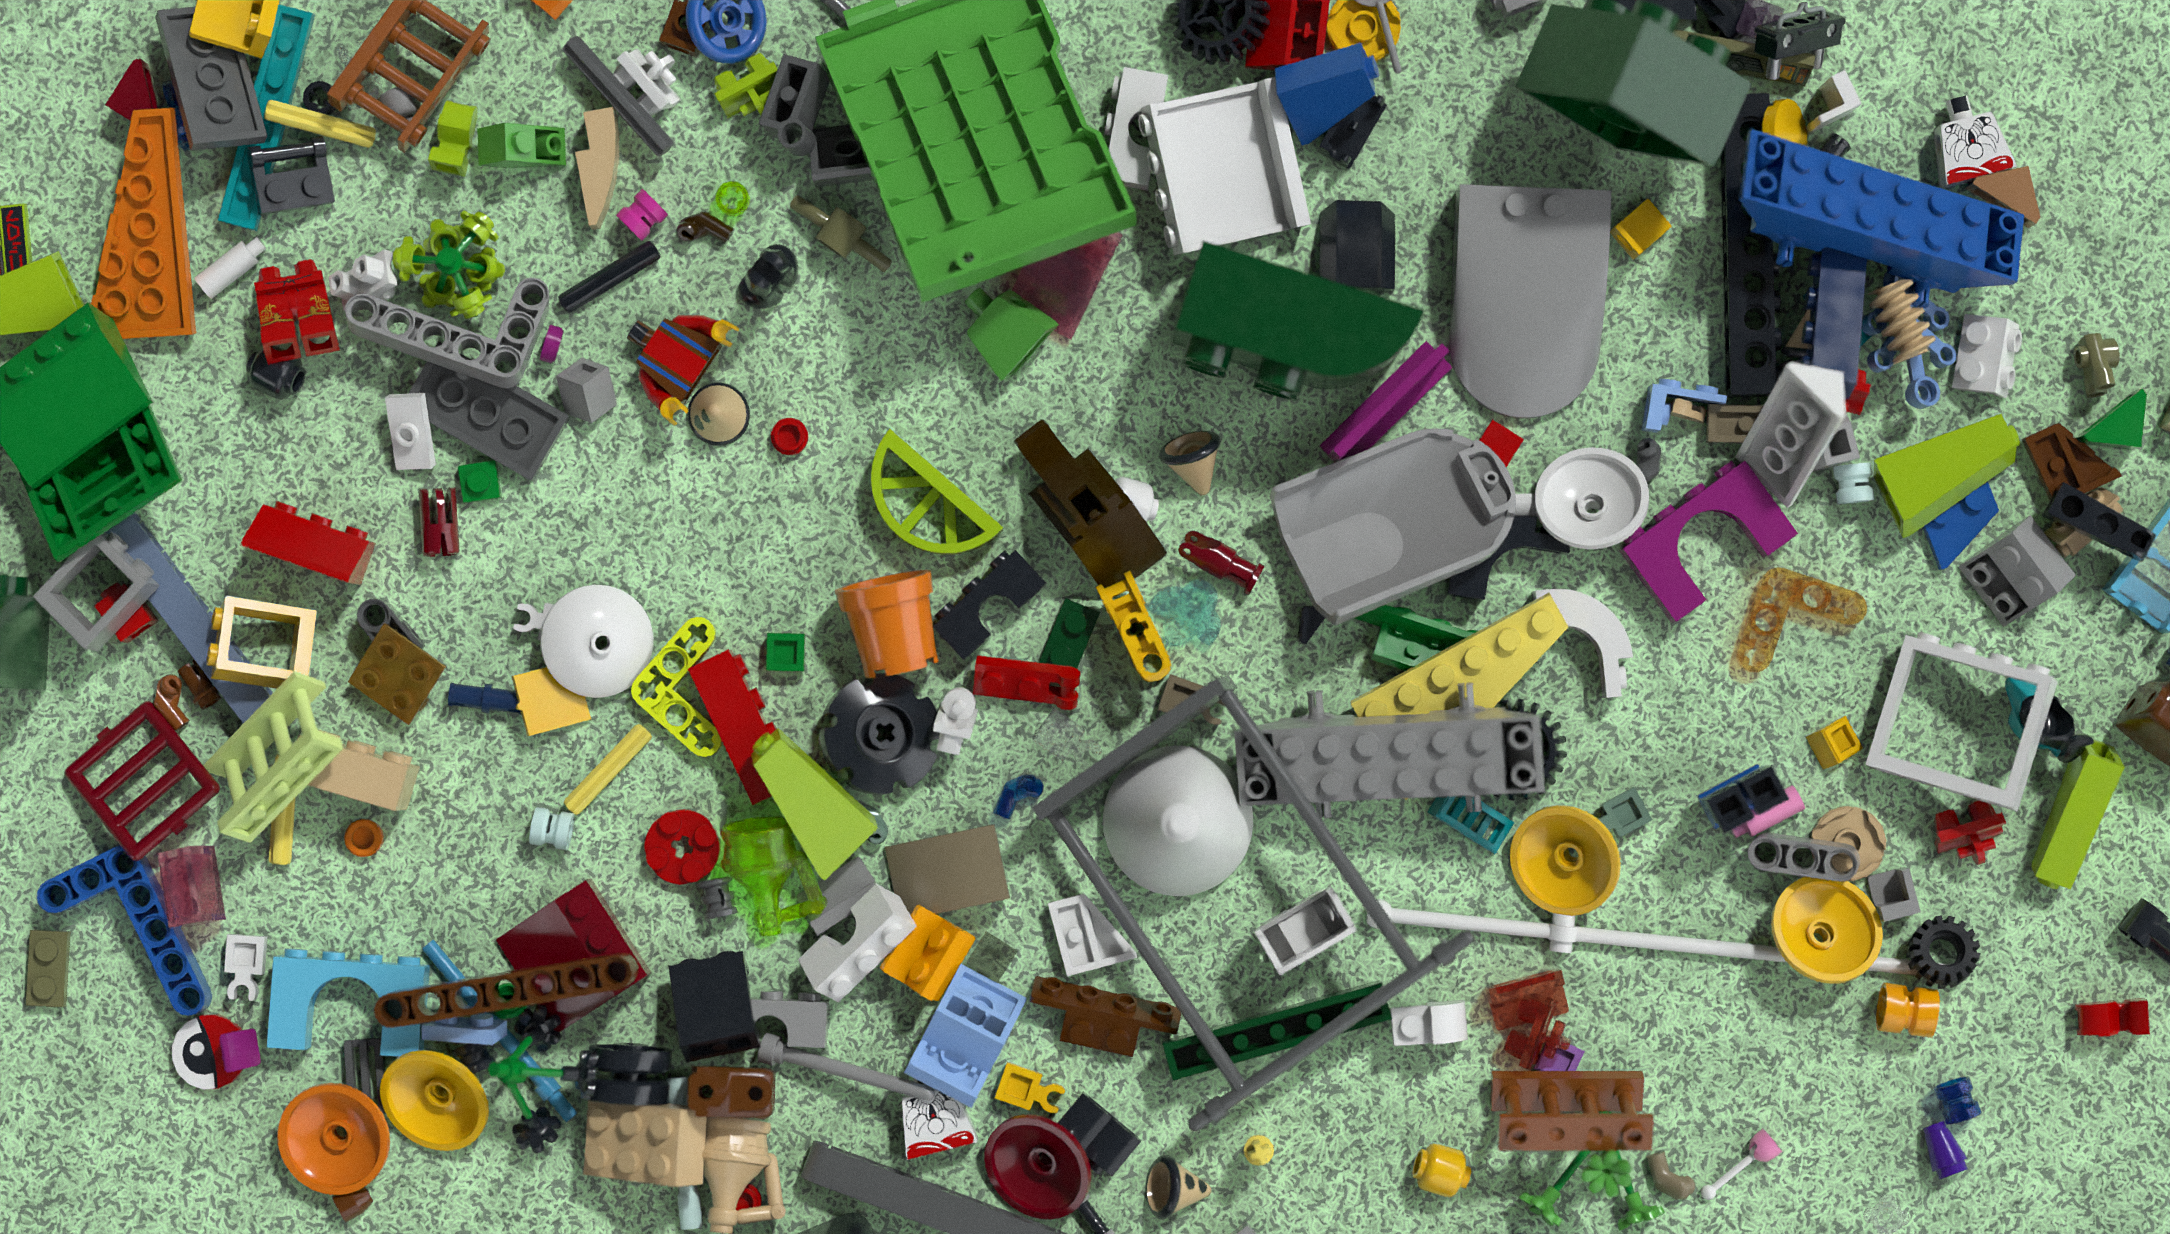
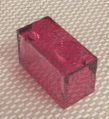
(191, 886)

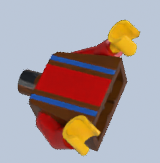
(677, 357)

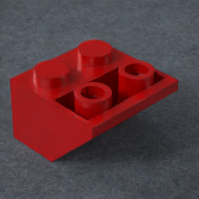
(1293, 35)

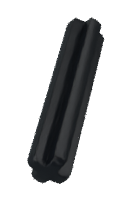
(609, 277)

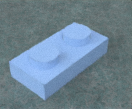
(473, 1030)

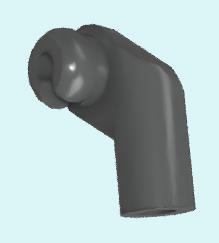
(1648, 458)

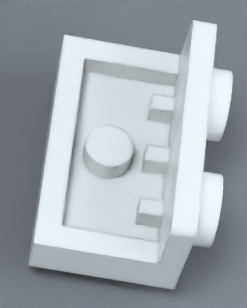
(1987, 355)

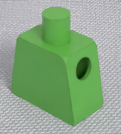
(1007, 330)

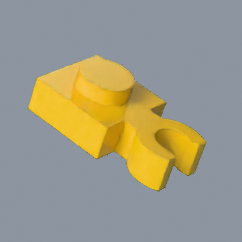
(1022, 1087)

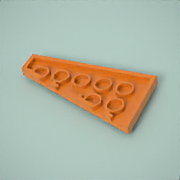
(145, 248)

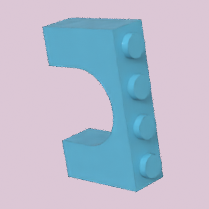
(301, 978)

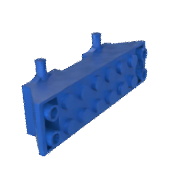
(1911, 226)

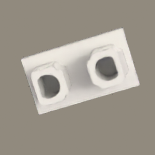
(652, 76)
(368, 276)
(955, 719)

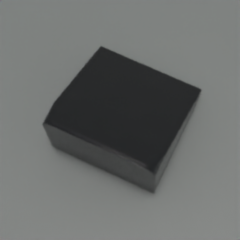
(1309, 622)

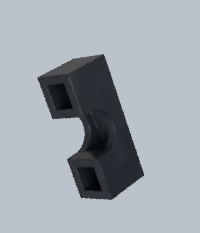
(961, 623)

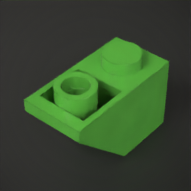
(521, 146)

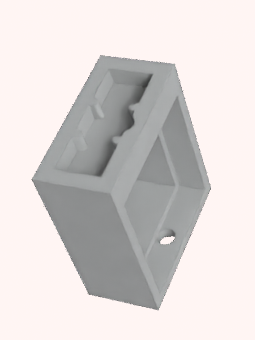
(70, 618)

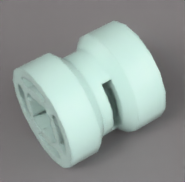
(1853, 483)
(560, 828)

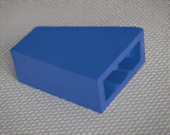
(1325, 89)

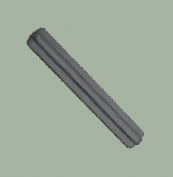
(618, 96)

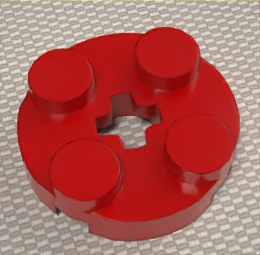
(702, 837)

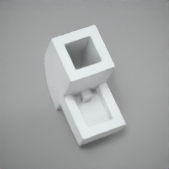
(1429, 1023)

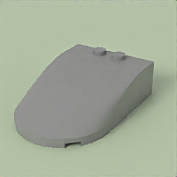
(1528, 294)

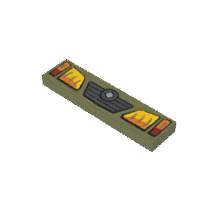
(1746, 62)

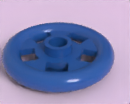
(715, 47)

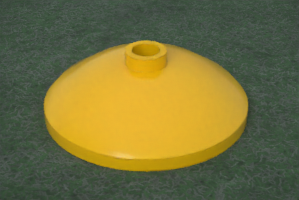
(1555, 877)
(1843, 919)
(434, 1100)

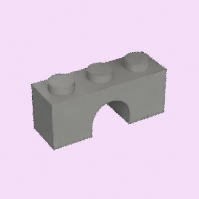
(804, 1017)

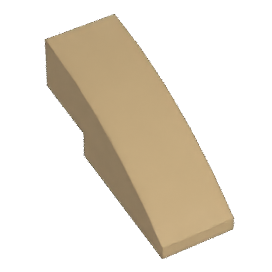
(599, 164)

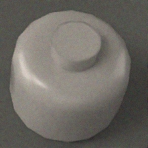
(400, 102)

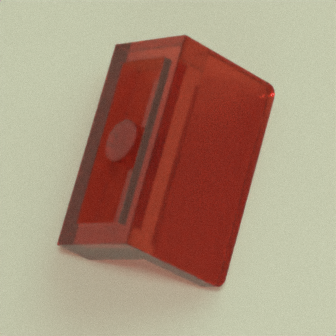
(1506, 996)

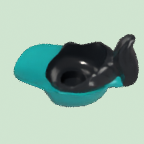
(2059, 726)

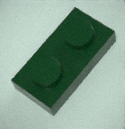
(1070, 635)

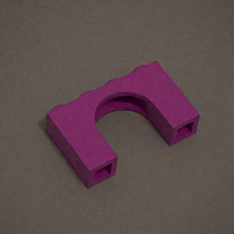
(1655, 551)

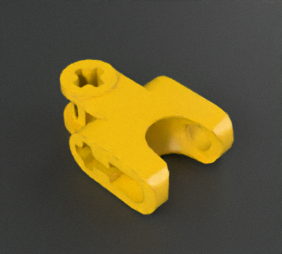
(1127, 611)

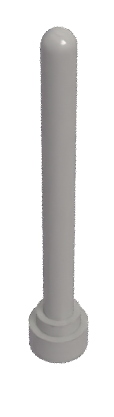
(775, 1050)

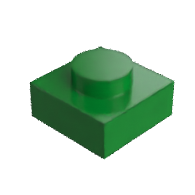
(479, 481)
(785, 652)

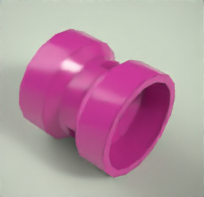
(642, 214)

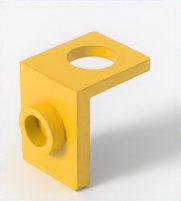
(1640, 229)

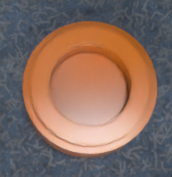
(364, 838)

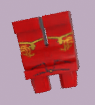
(294, 299)

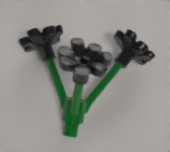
(540, 1031)

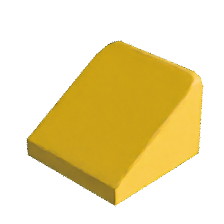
(1834, 743)

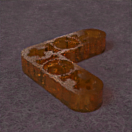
(1792, 598)

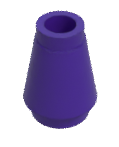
(1944, 1151)

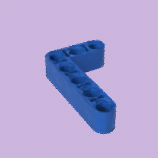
(141, 917)

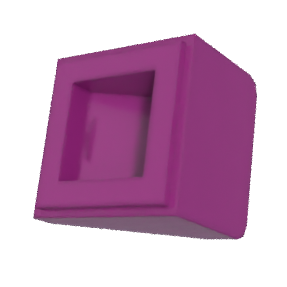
(240, 1049)

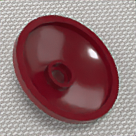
(1027, 1176)

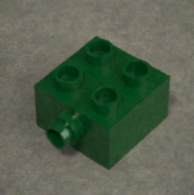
(1635, 80)

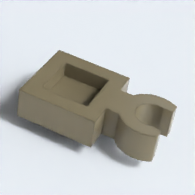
(1178, 690)

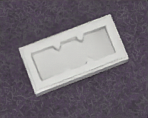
(410, 431)

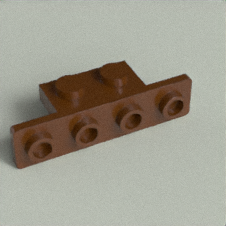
(1103, 1017)

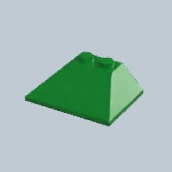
(104, 485)

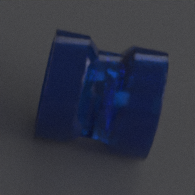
(1957, 1100)

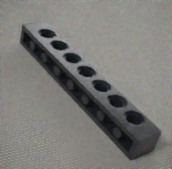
(1740, 377)

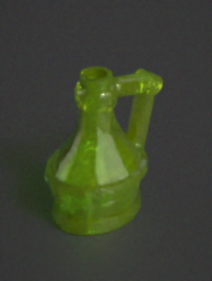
(761, 859)

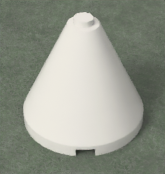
(1177, 821)

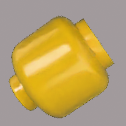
(1441, 1170)

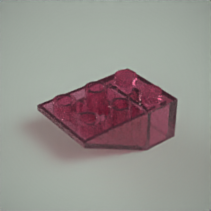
(1068, 281)

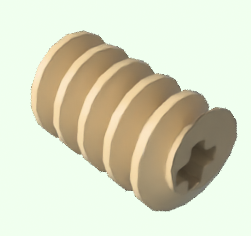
(1901, 320)

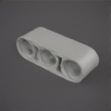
(1786, 863)

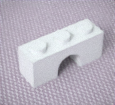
(1133, 92)
(880, 927)

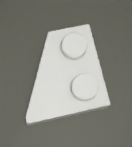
(1086, 936)

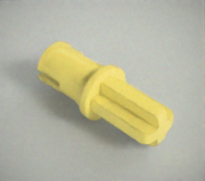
(1258, 1150)

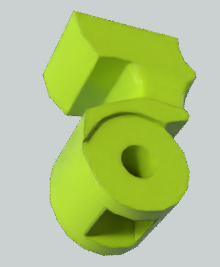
(455, 134)

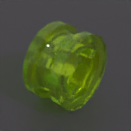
(722, 192)

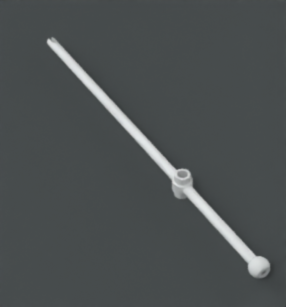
(1563, 933)

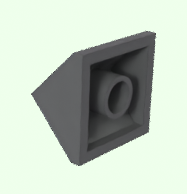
(837, 158)

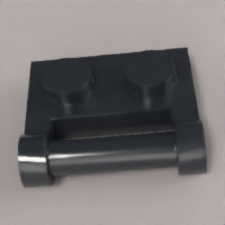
(291, 188)

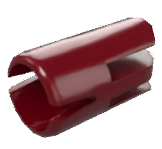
(439, 534)

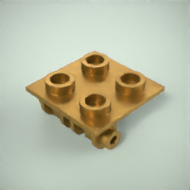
(397, 674)

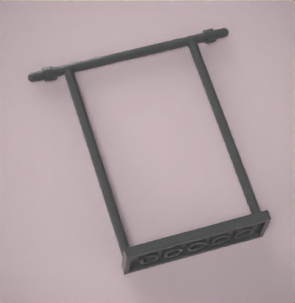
(1052, 806)

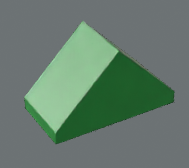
(2120, 426)

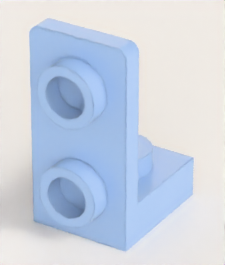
(1658, 412)

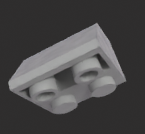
(2017, 571)

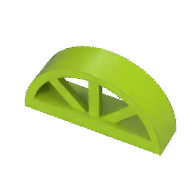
(928, 477)

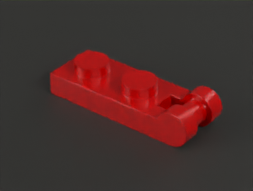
(1026, 681)

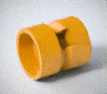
(1907, 1010)

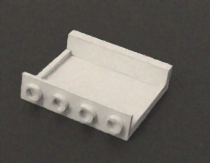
(1224, 166)

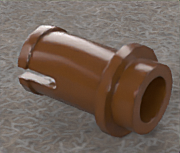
(199, 685)

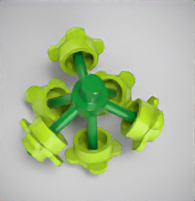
(446, 244)

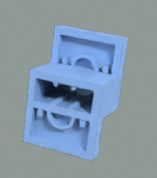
(965, 1035)

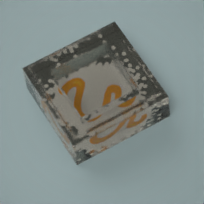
(992, 956)

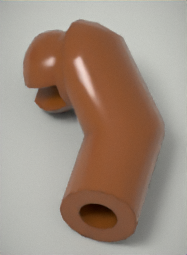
(167, 701)

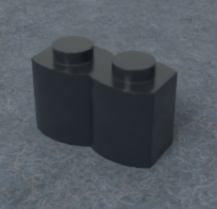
(1100, 1134)

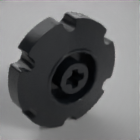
(852, 740)

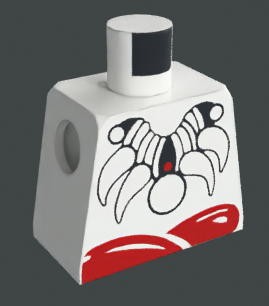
(1969, 145)
(935, 1124)

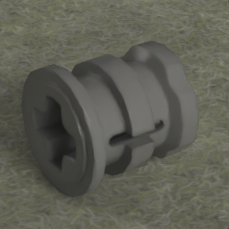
(717, 897)

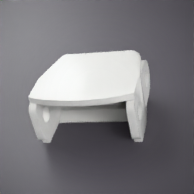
(1305, 930)

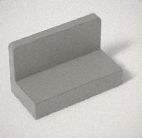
(842, 891)

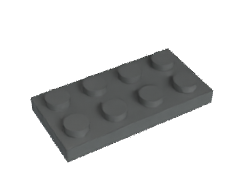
(210, 86)
(492, 419)

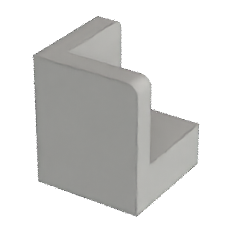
(586, 390)
(1893, 894)

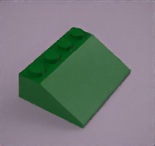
(67, 394)

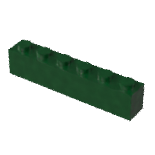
(1270, 1030)

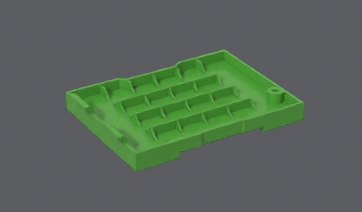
(972, 136)

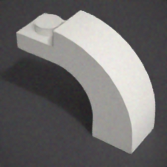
(1602, 629)

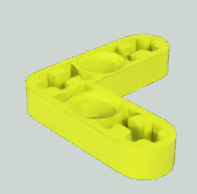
(668, 696)

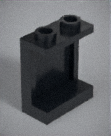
(713, 1006)

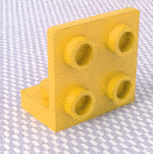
(235, 24)

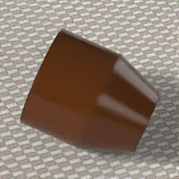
(353, 1204)

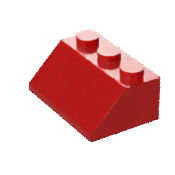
(310, 542)

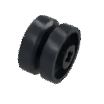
(629, 1070)

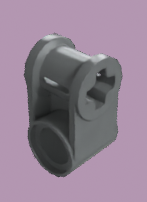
(392, 619)

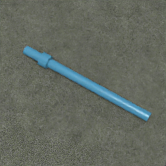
(547, 1087)

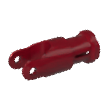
(1220, 560)

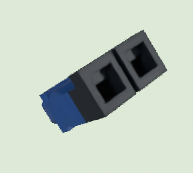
(1732, 800)

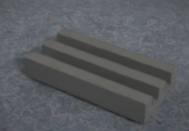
(364, 1064)

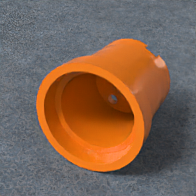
(891, 621)

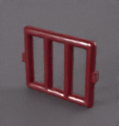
(95, 797)

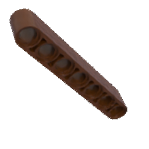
(488, 994)

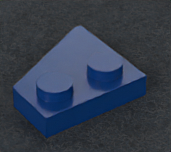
(1960, 525)

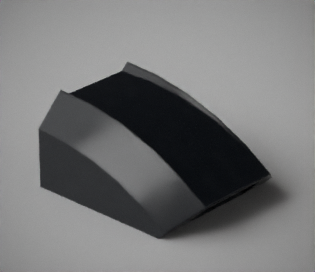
(1358, 245)

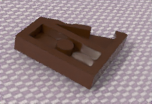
(2063, 458)

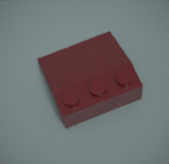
(567, 930)

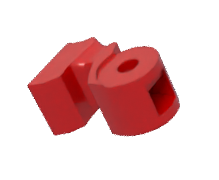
(2111, 1017)

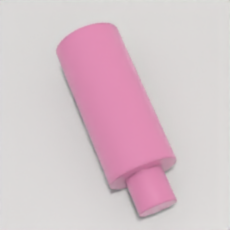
(1773, 816)

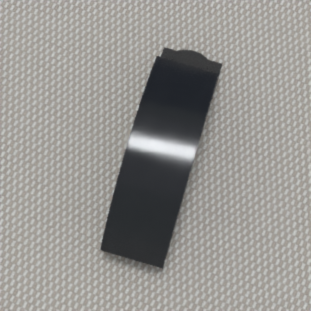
(1473, 581)

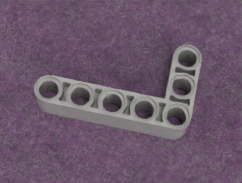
(456, 338)

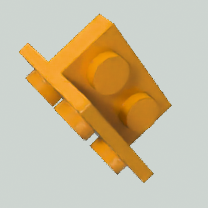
(928, 954)

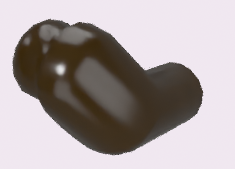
(701, 225)

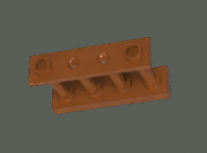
(370, 60)
(1571, 1092)

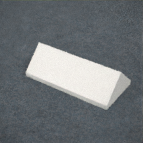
(1794, 428)

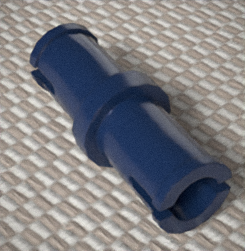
(483, 698)

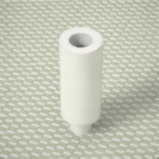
(229, 267)

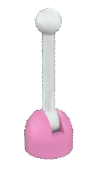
(1761, 1148)

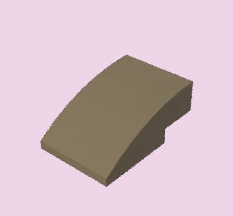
(949, 870)

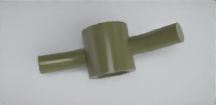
(840, 233)

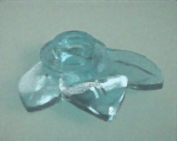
(1184, 617)

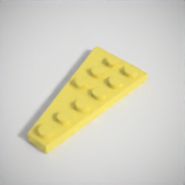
(1489, 658)

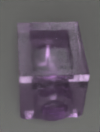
(1757, 13)

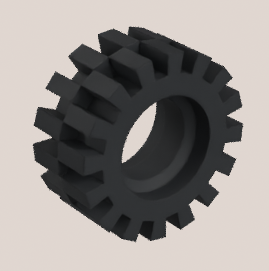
(1958, 937)

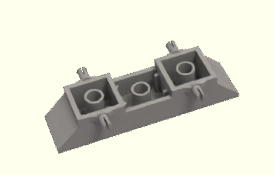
(1396, 756)

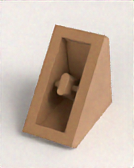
(2009, 190)

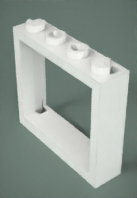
(1998, 664)

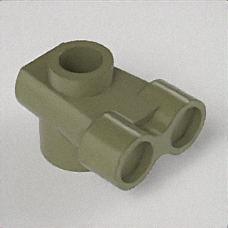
(2097, 359)

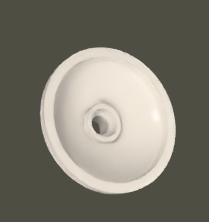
(1592, 481)
(571, 634)

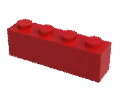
(734, 714)

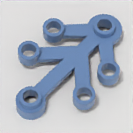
(1918, 381)

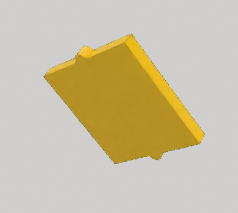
(546, 703)

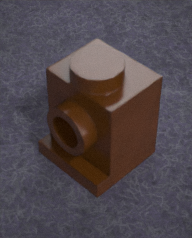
(677, 37)

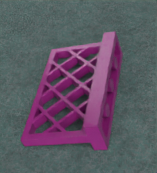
(1388, 403)

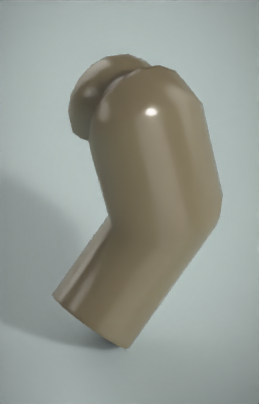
(1666, 1181)

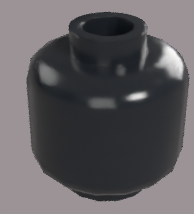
(275, 379)

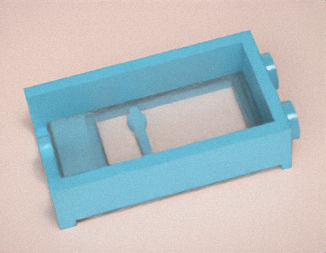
(2146, 584)

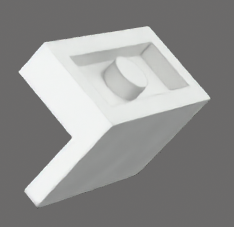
(1840, 99)

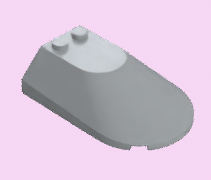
(1393, 519)

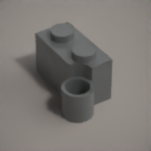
(795, 103)

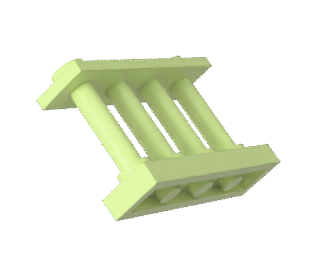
(293, 770)

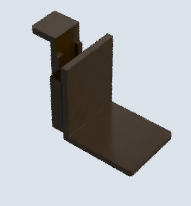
(1089, 509)

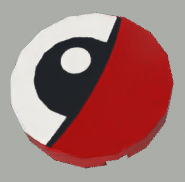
(199, 1053)

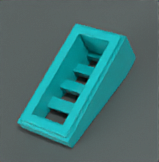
(1441, 805)

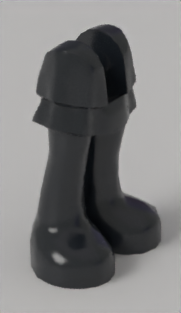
(773, 267)

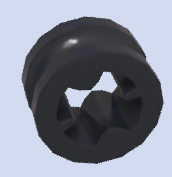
(310, 91)

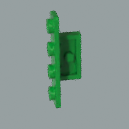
(1408, 637)

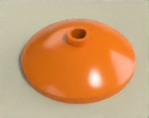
(318, 1153)

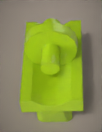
(750, 91)

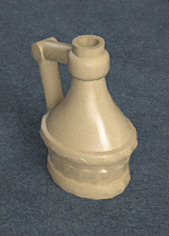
(732, 1158)

